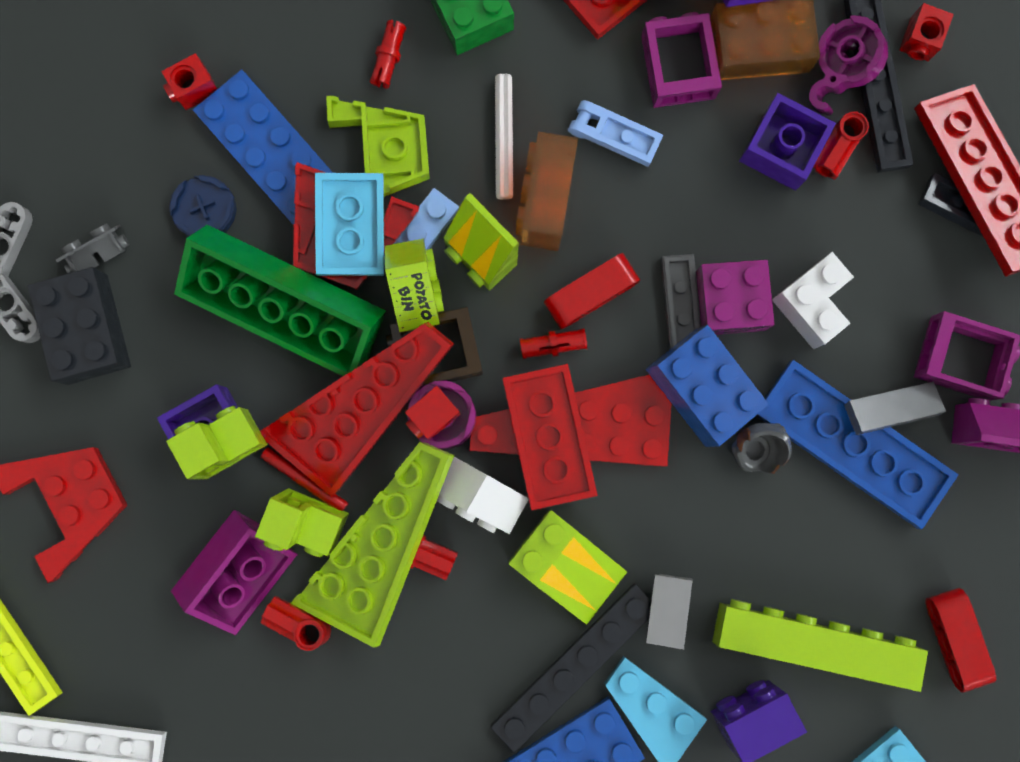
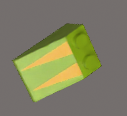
(480, 244)
(567, 567)

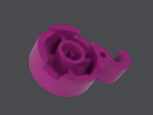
(848, 72)

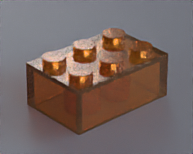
(765, 38)
(546, 190)

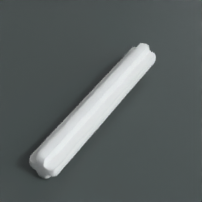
(504, 136)

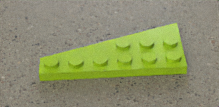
(372, 560)

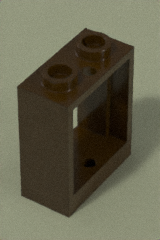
(469, 345)

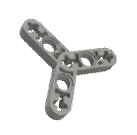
(21, 306)

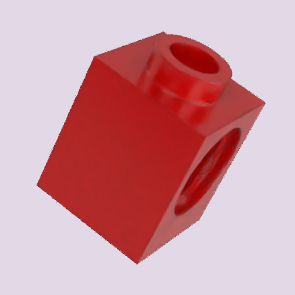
(934, 24)
(188, 69)
(431, 414)

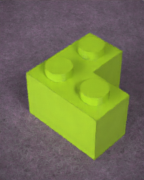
(211, 448)
(301, 520)

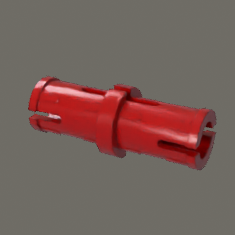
(388, 54)
(553, 343)

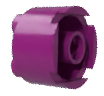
(459, 429)

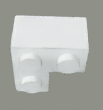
(808, 301)
(481, 498)

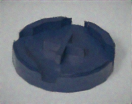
(201, 203)

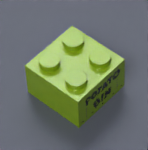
(413, 284)

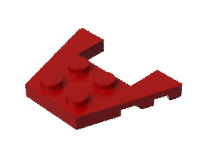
(396, 220)
(79, 496)

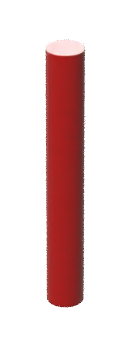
(296, 475)

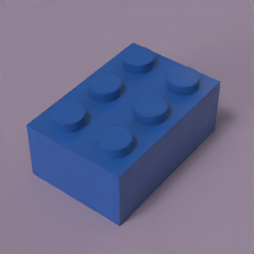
(707, 387)

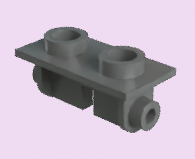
(104, 241)

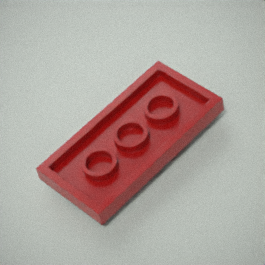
(549, 437)

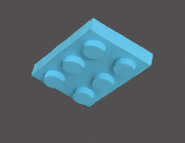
(349, 224)

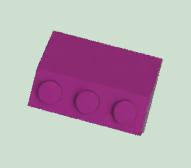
(987, 426)
(231, 575)

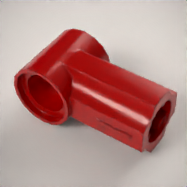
(841, 145)
(434, 558)
(292, 623)

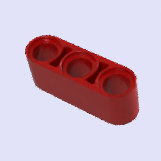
(592, 291)
(960, 640)

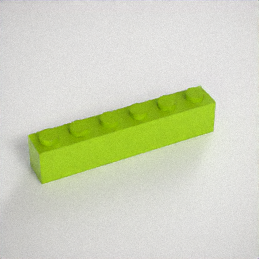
(820, 646)

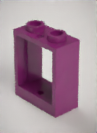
(684, 90)
(935, 348)

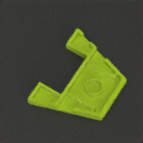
(391, 141)

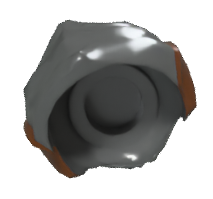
(762, 448)

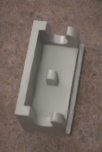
(669, 611)

